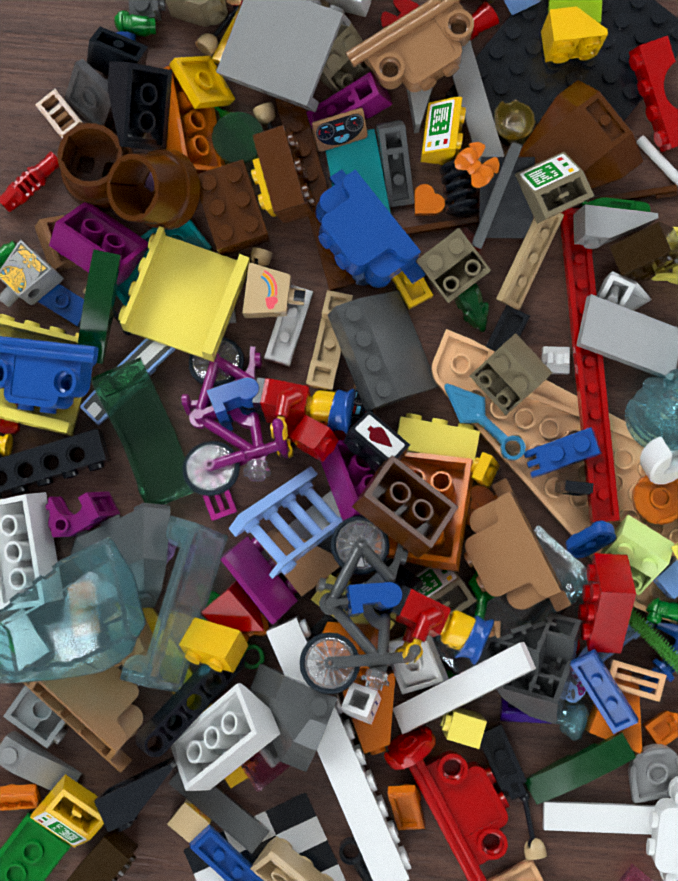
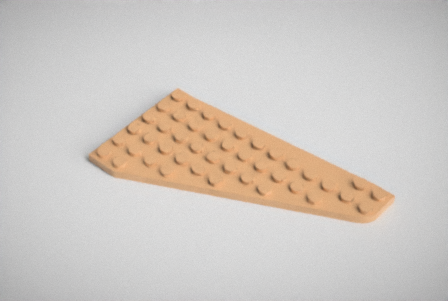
(540, 419)

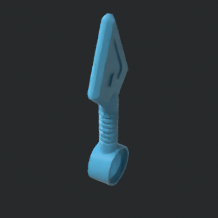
(471, 409)

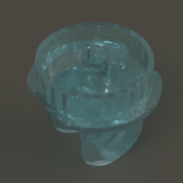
(655, 411)

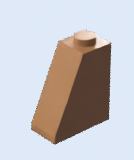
(309, 568)

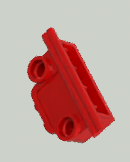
(465, 809)

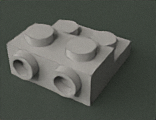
(36, 718)

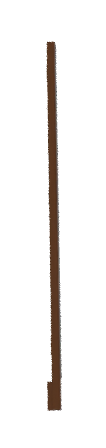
(660, 192)

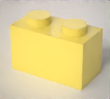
(463, 727)

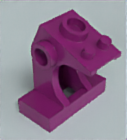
(94, 510)

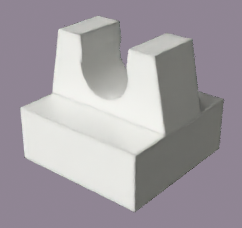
(557, 359)

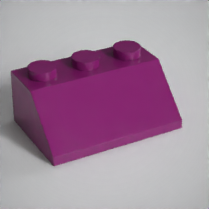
(92, 229)
(346, 477)
(252, 572)

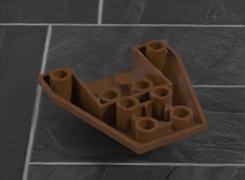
(588, 132)

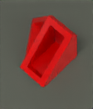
(234, 610)

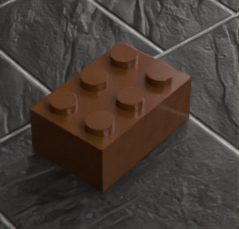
(284, 174)
(231, 208)
(405, 507)

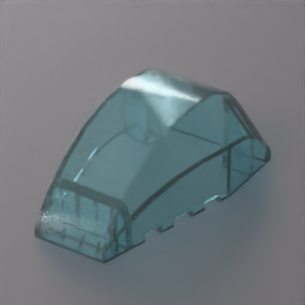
(72, 619)

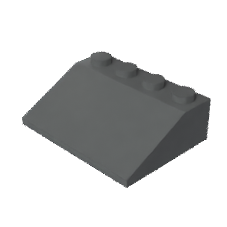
(381, 349)

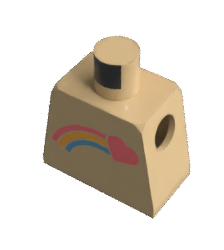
(269, 293)

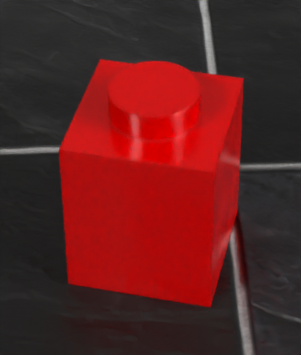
(314, 438)

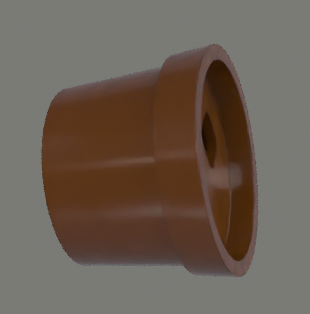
(96, 143)
(174, 192)

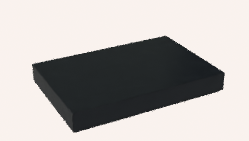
(513, 213)

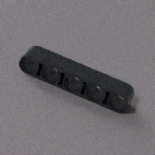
(184, 714)

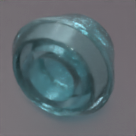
(573, 720)

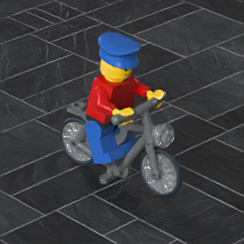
(332, 661)

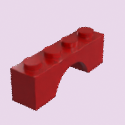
(650, 65)

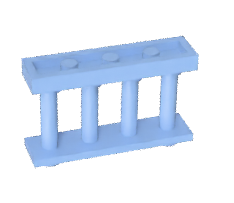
(268, 508)

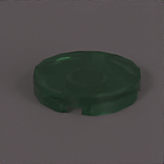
(234, 137)

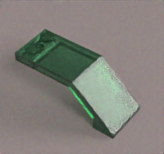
(143, 431)

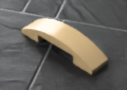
(327, 349)

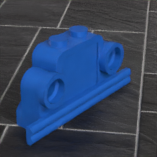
(364, 233)
(44, 373)

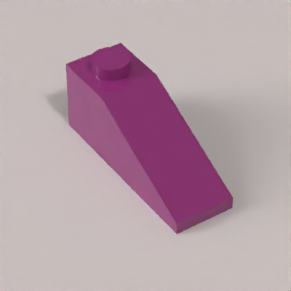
(362, 93)

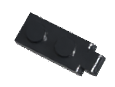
(503, 761)

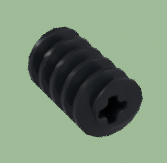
(457, 191)

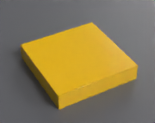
(201, 82)

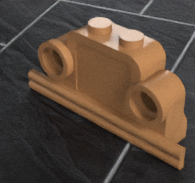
(417, 46)
(510, 554)
(96, 709)

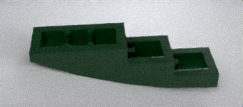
(99, 301)
(579, 768)

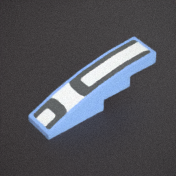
(152, 356)

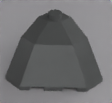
(142, 544)
(552, 648)
(298, 712)

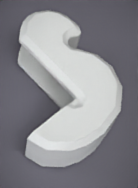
(659, 462)

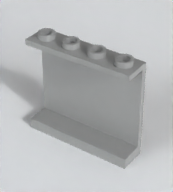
(281, 47)

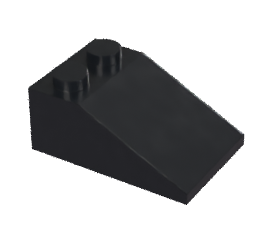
(140, 104)
(125, 800)

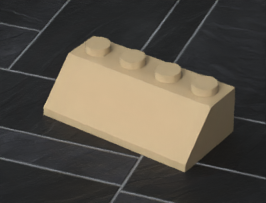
(282, 863)

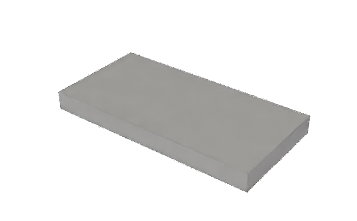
(628, 336)

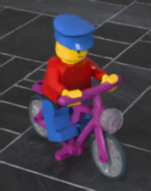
(239, 398)

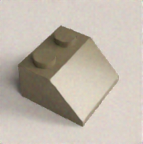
(198, 11)

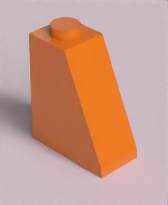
(597, 725)
(377, 736)

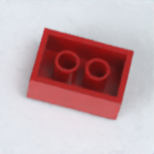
(607, 603)

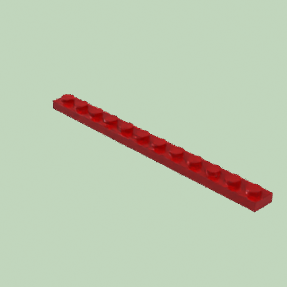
(589, 377)

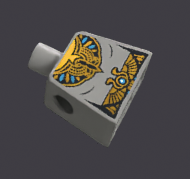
(26, 276)

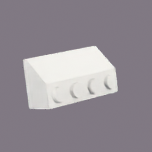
(24, 543)
(223, 738)

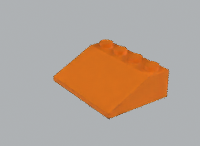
(454, 480)

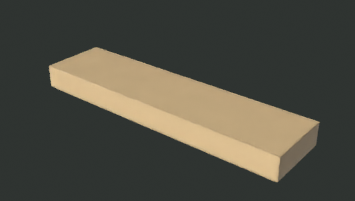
(528, 261)

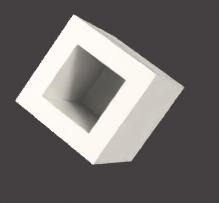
(361, 703)

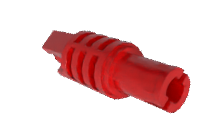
(30, 181)

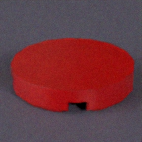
(410, 748)

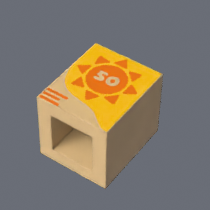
(188, 821)

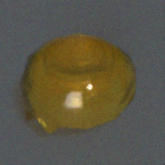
(514, 120)

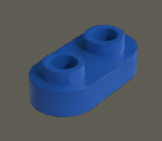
(591, 539)

